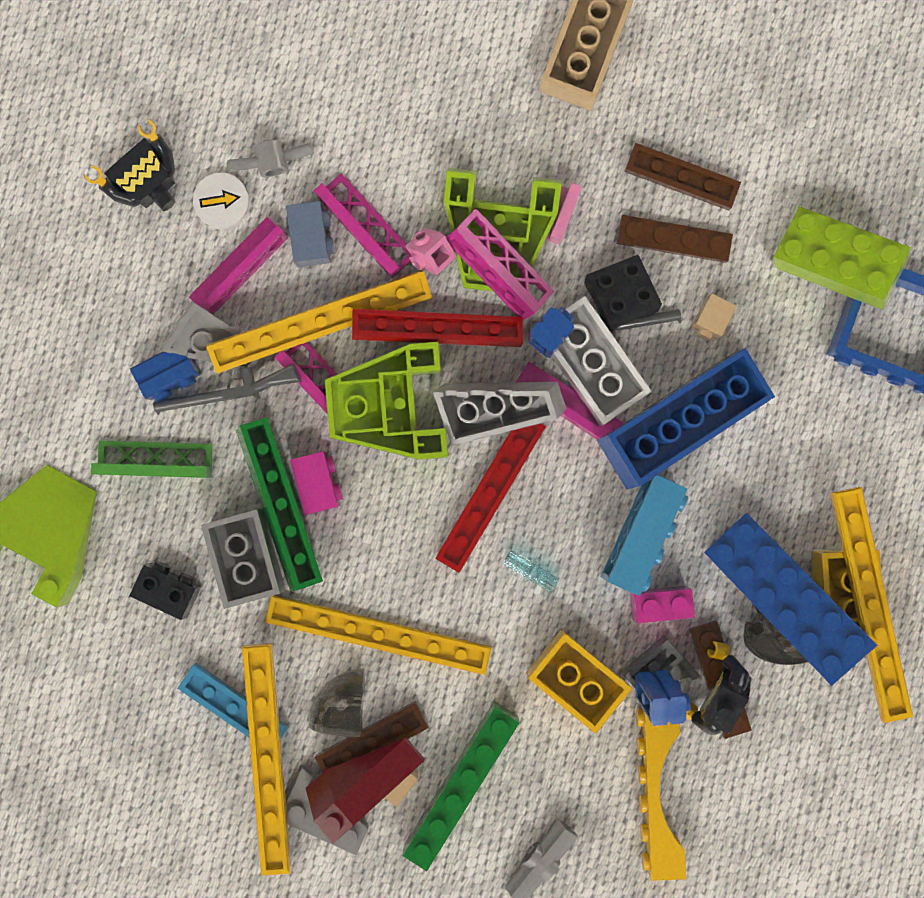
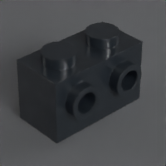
(165, 590)

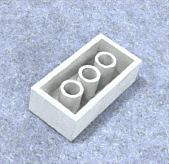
(598, 366)

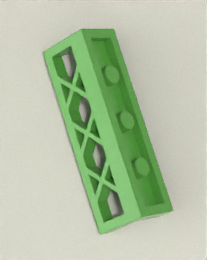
(161, 470)

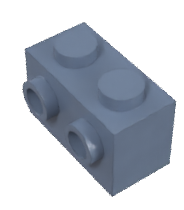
(309, 234)

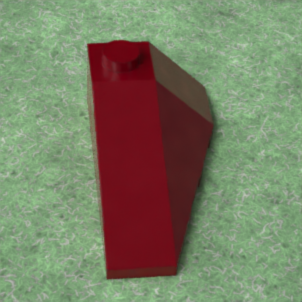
(354, 788)

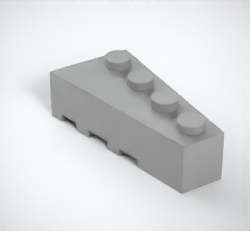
(489, 409)

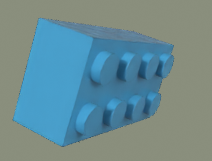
(644, 534)

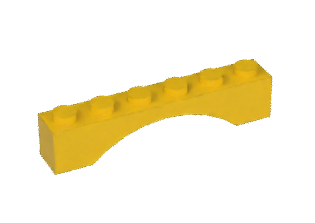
(664, 852)

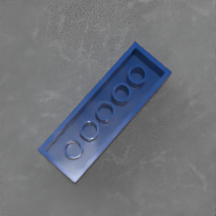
(685, 419)
(790, 599)

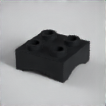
(623, 292)

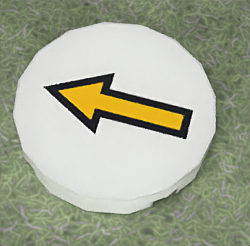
(221, 201)

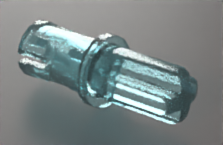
(531, 571)

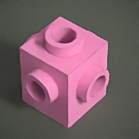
(430, 251)

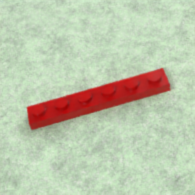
(437, 327)
(488, 496)

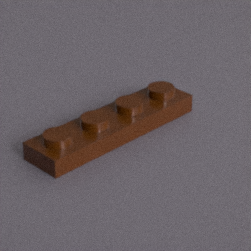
(682, 176)
(674, 238)
(703, 640)
(396, 726)

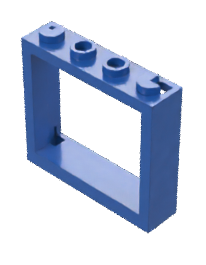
(870, 365)

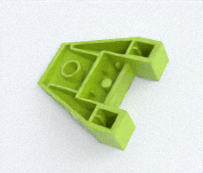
(521, 225)
(377, 407)
(50, 525)

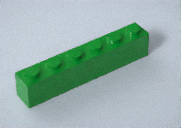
(278, 504)
(460, 786)

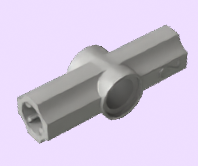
(541, 861)

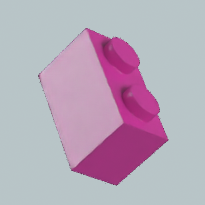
(316, 482)
(662, 604)

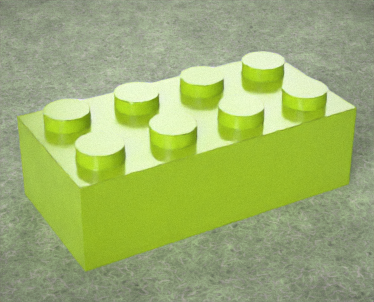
(841, 257)

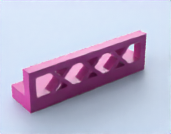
(355, 228)
(239, 266)
(496, 270)
(307, 383)
(576, 410)

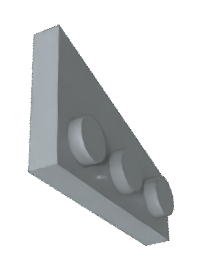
(196, 330)
(300, 817)

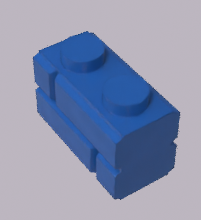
(551, 331)
(164, 373)
(661, 697)

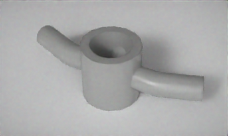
(270, 158)

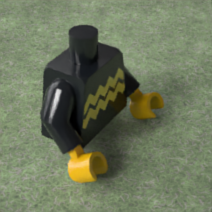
(141, 174)
(725, 698)

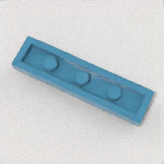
(219, 698)

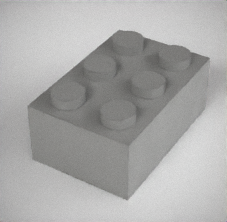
(243, 558)

